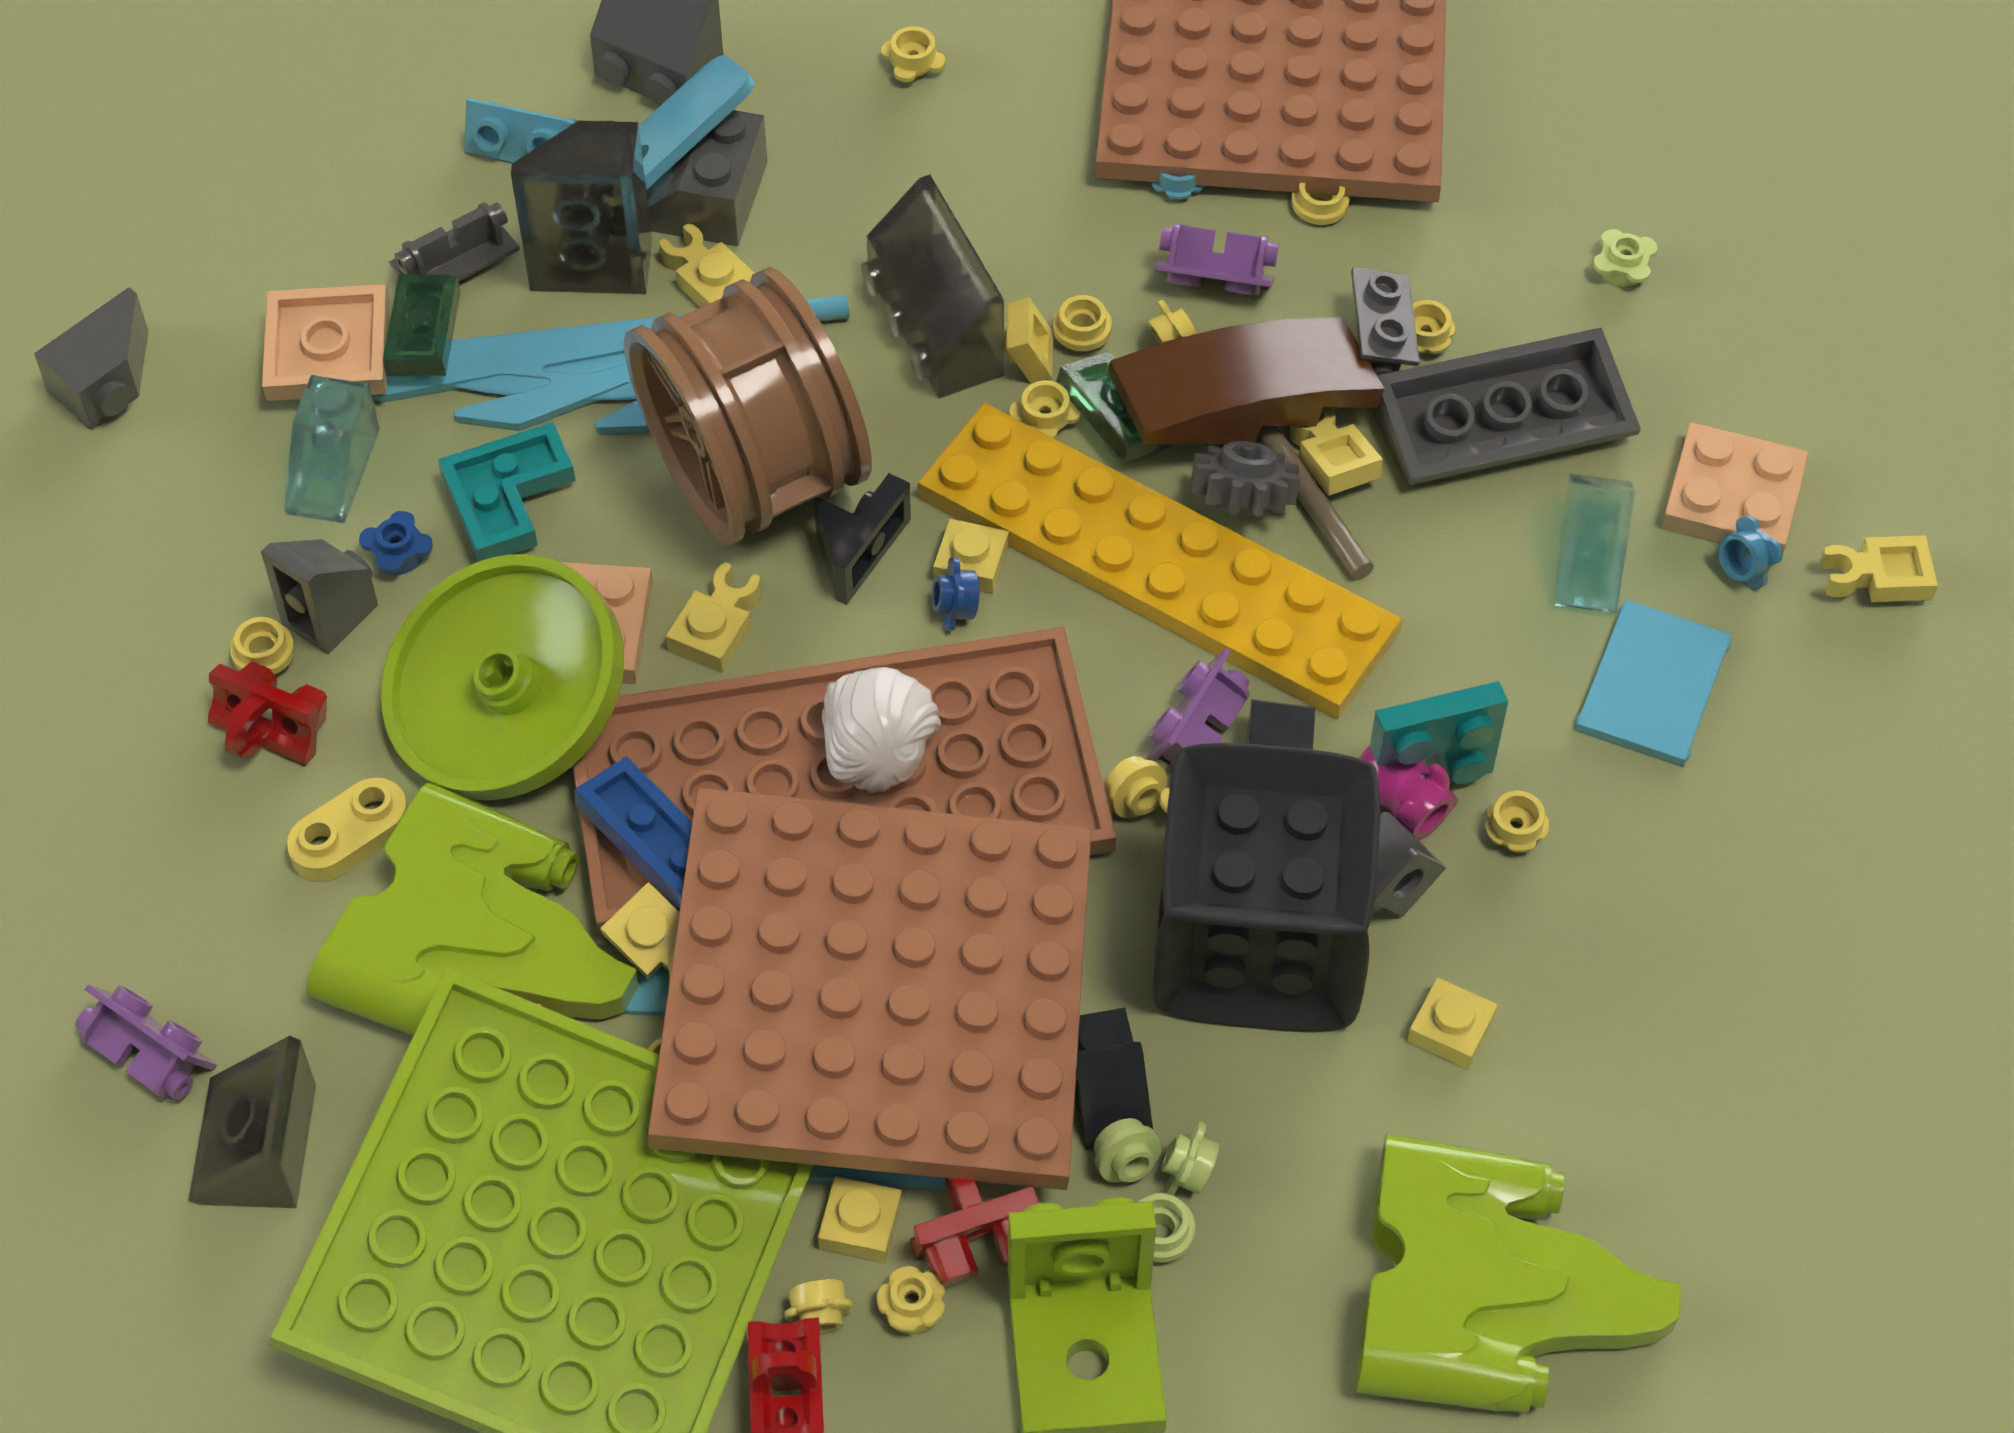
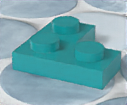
(495, 477)
(1449, 729)

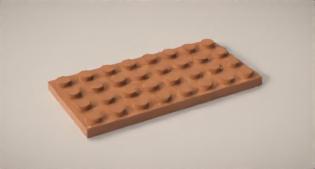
(1006, 745)

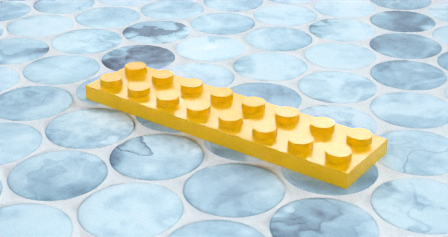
(1162, 559)

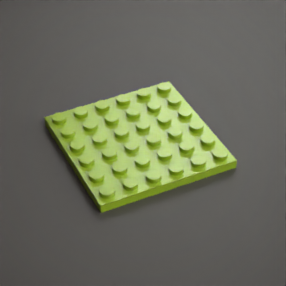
(525, 1245)

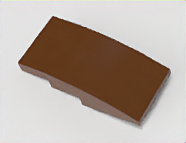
(1243, 378)

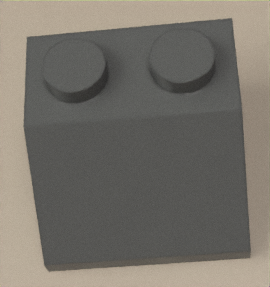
(654, 43)
(713, 182)

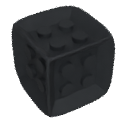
(1267, 887)

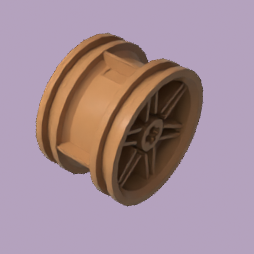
(749, 405)

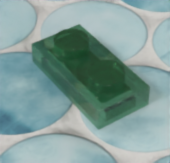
(421, 325)
(1101, 405)

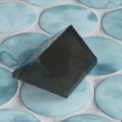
(256, 1130)

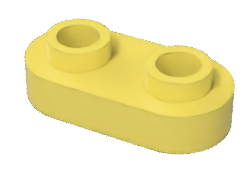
(351, 829)

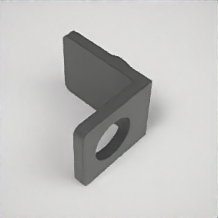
(1403, 866)

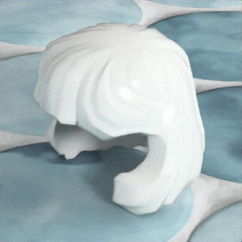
(877, 727)

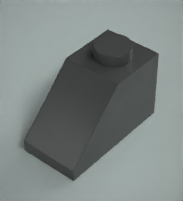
(98, 361)
(319, 589)

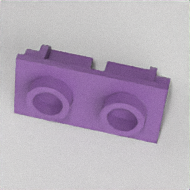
(1193, 258)
(1208, 695)
(164, 1053)

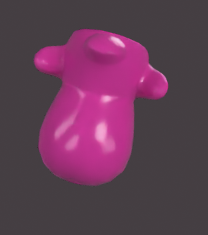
(1414, 793)

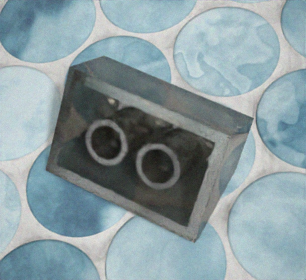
(585, 210)
(936, 292)

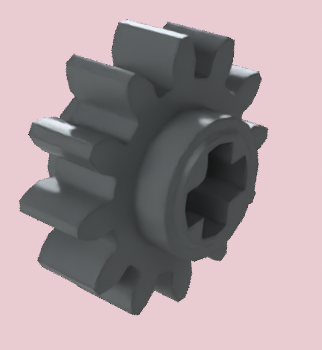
(1245, 479)

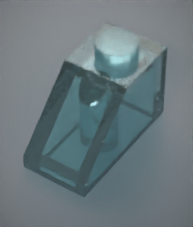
(329, 448)
(1593, 542)

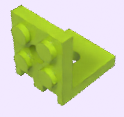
(1085, 1286)

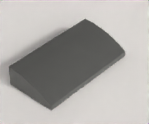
(1504, 406)

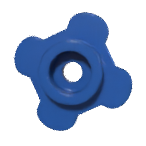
(400, 556)
(956, 594)

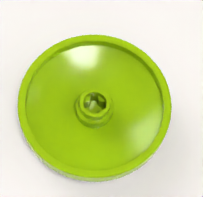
(502, 677)

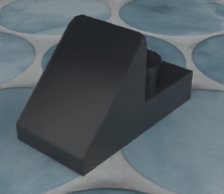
(859, 540)
(1109, 1074)

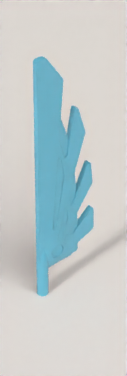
(550, 373)

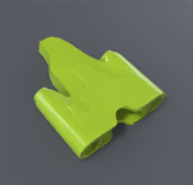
(466, 907)
(1483, 1288)

